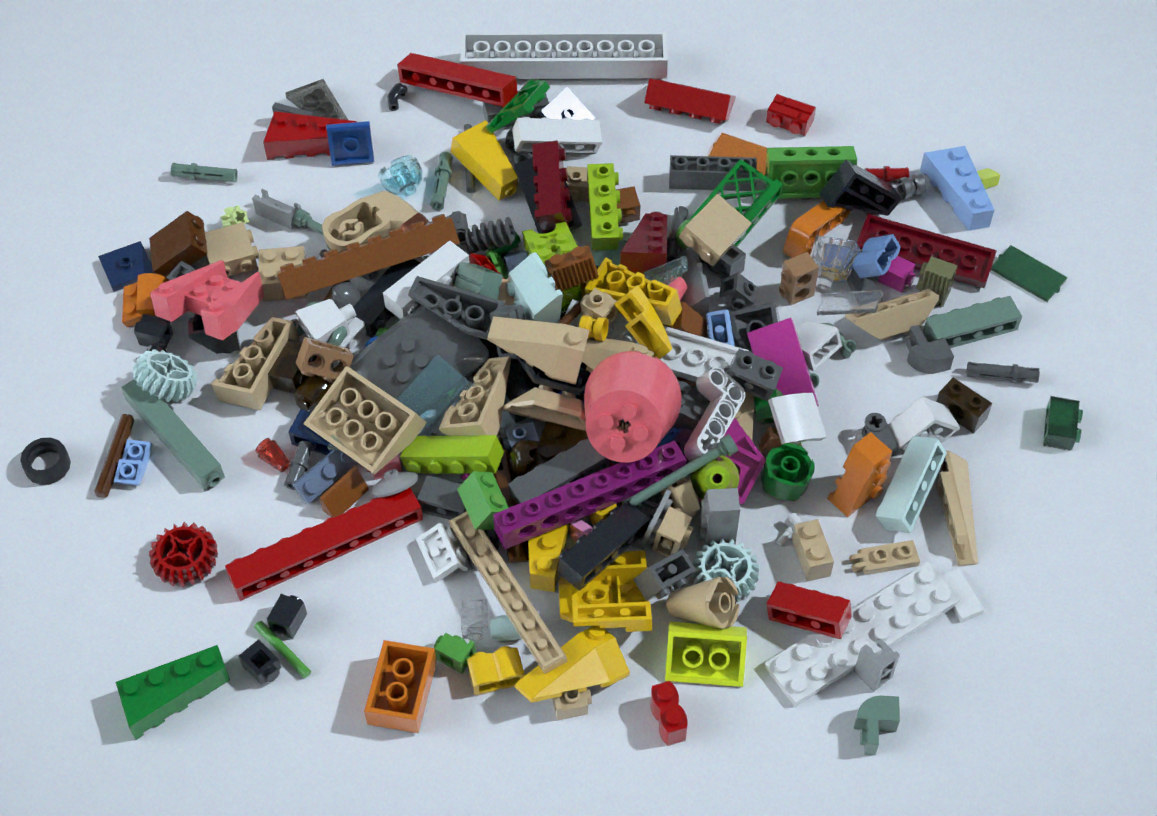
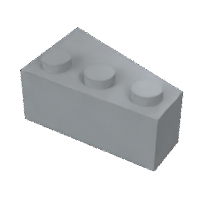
(719, 515)

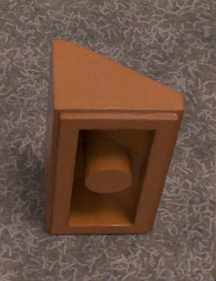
(344, 493)

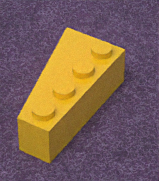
(619, 281)
(544, 556)

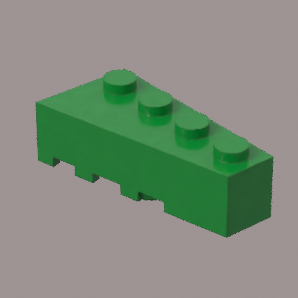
(170, 688)

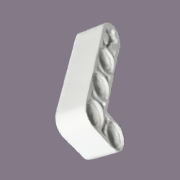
(725, 400)

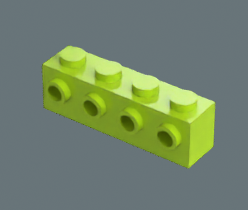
(603, 206)
(453, 454)

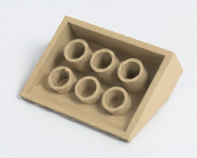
(364, 421)

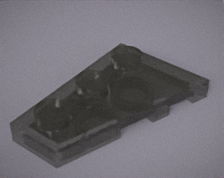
(317, 99)

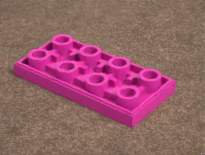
(782, 346)

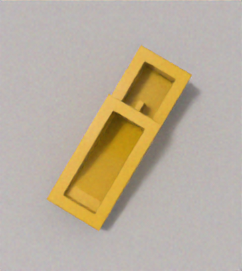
(644, 322)

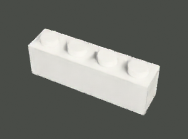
(572, 134)
(439, 267)

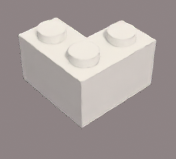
(923, 419)

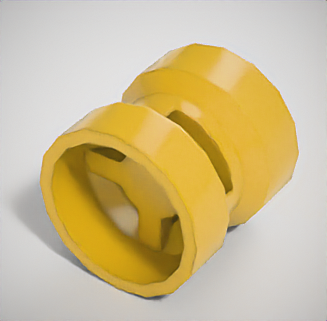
(597, 327)

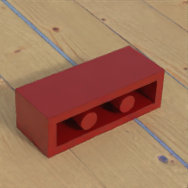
(809, 610)

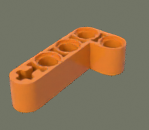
(815, 222)

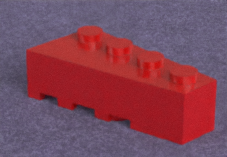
(298, 135)

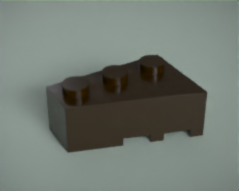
(554, 440)

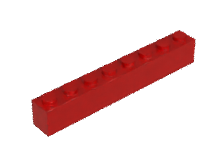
(323, 543)

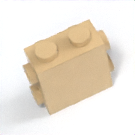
(233, 247)

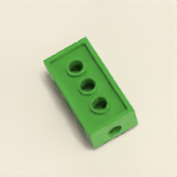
(805, 169)

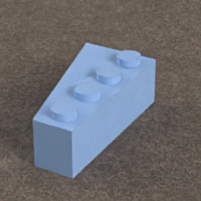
(960, 184)

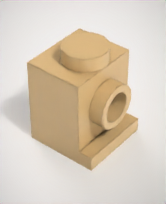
(570, 708)

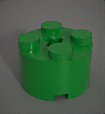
(787, 472)

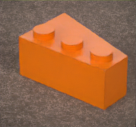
(863, 476)

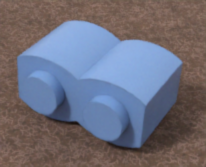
(876, 256)

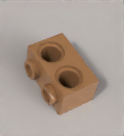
(798, 278)
(327, 354)

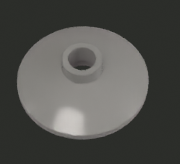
(394, 483)

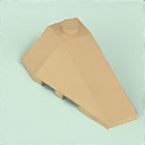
(482, 405)

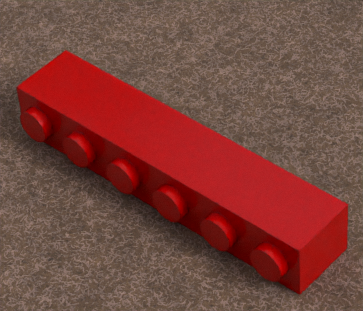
(457, 79)

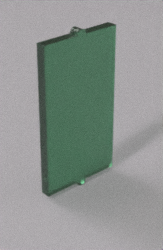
(1029, 273)

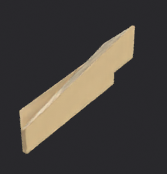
(956, 502)

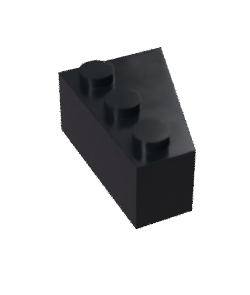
(860, 190)

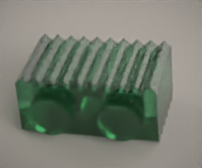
(1062, 423)

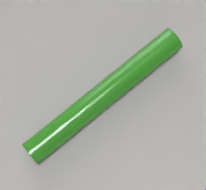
(279, 645)

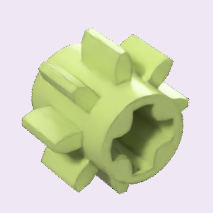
(233, 216)

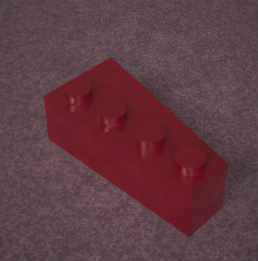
(550, 185)
(647, 244)

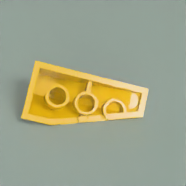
(592, 661)

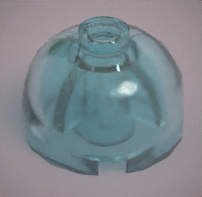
(402, 176)

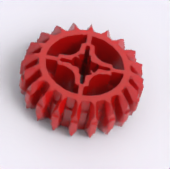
(176, 565)

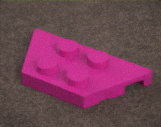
(747, 460)

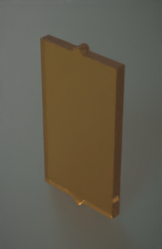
(735, 147)

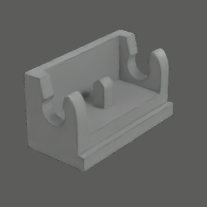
(274, 209)
(876, 668)

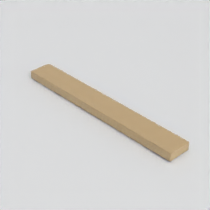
(509, 594)

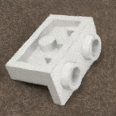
(442, 551)

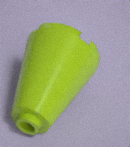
(703, 481)

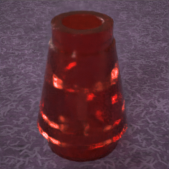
(271, 453)

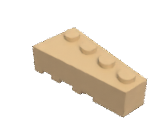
(247, 380)

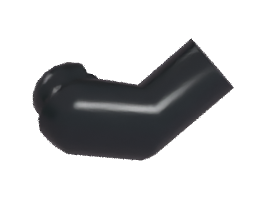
(392, 96)

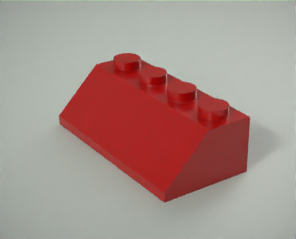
(689, 99)

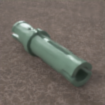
(204, 172)
(443, 174)

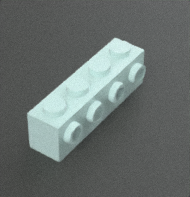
(911, 484)

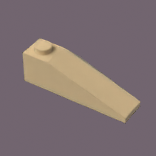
(546, 345)
(597, 351)

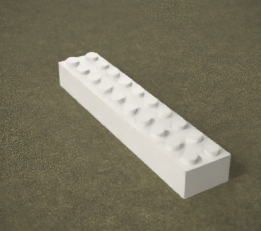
(568, 54)

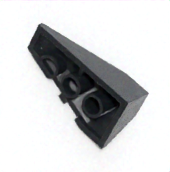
(197, 333)

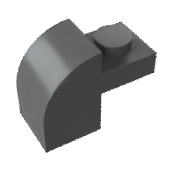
(928, 356)

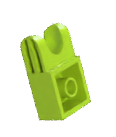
(549, 244)

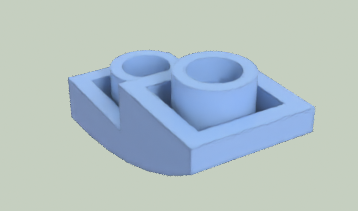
(134, 462)

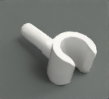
(790, 521)

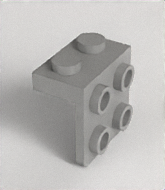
(656, 513)

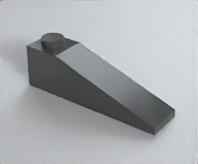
(751, 319)

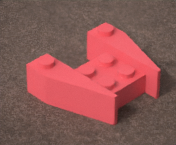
(212, 295)

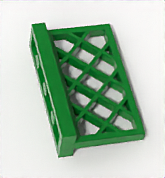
(760, 206)

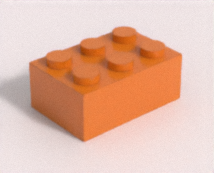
(400, 686)

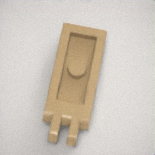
(885, 558)

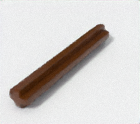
(114, 454)

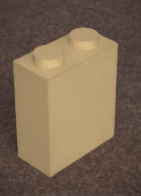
(714, 230)

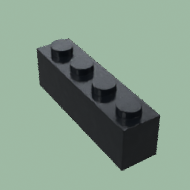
(371, 306)
(602, 545)

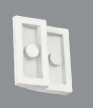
(797, 418)

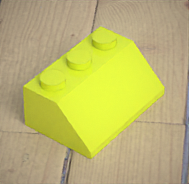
(706, 654)

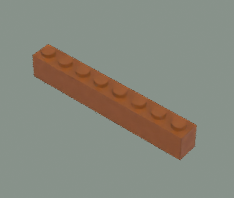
(366, 257)

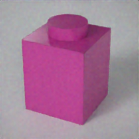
(899, 274)

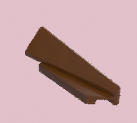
(504, 476)

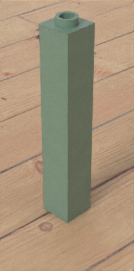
(175, 435)

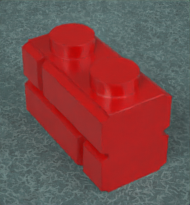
(790, 115)

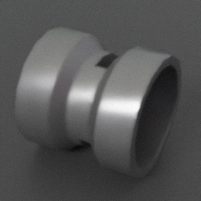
(911, 186)

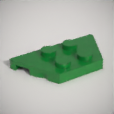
(520, 104)

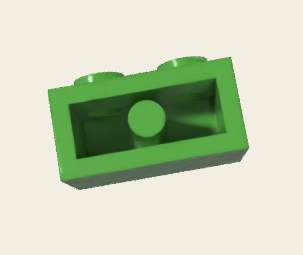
(482, 499)

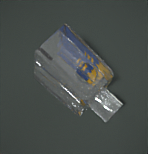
(834, 259)

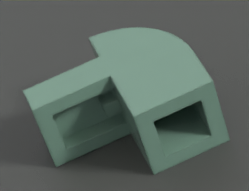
(876, 715)

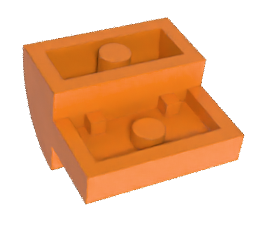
(138, 298)

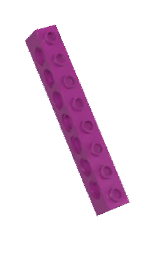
(585, 496)

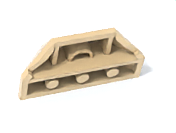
(896, 314)
(549, 407)

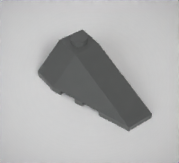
(457, 306)

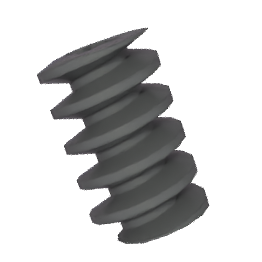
(490, 237)

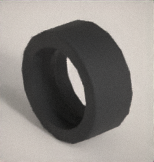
(49, 475)

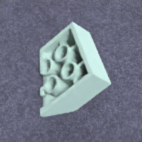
(534, 290)

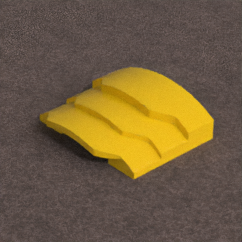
(610, 598)

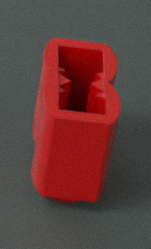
(668, 713)

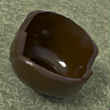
(522, 455)

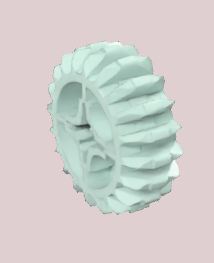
(165, 375)
(728, 559)

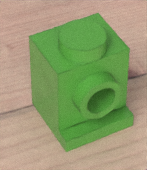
(454, 651)

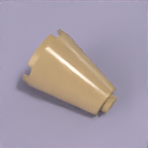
(706, 603)

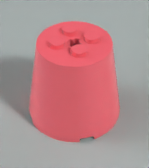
(634, 390)

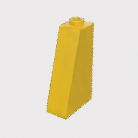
(485, 160)

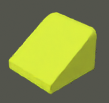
(989, 177)

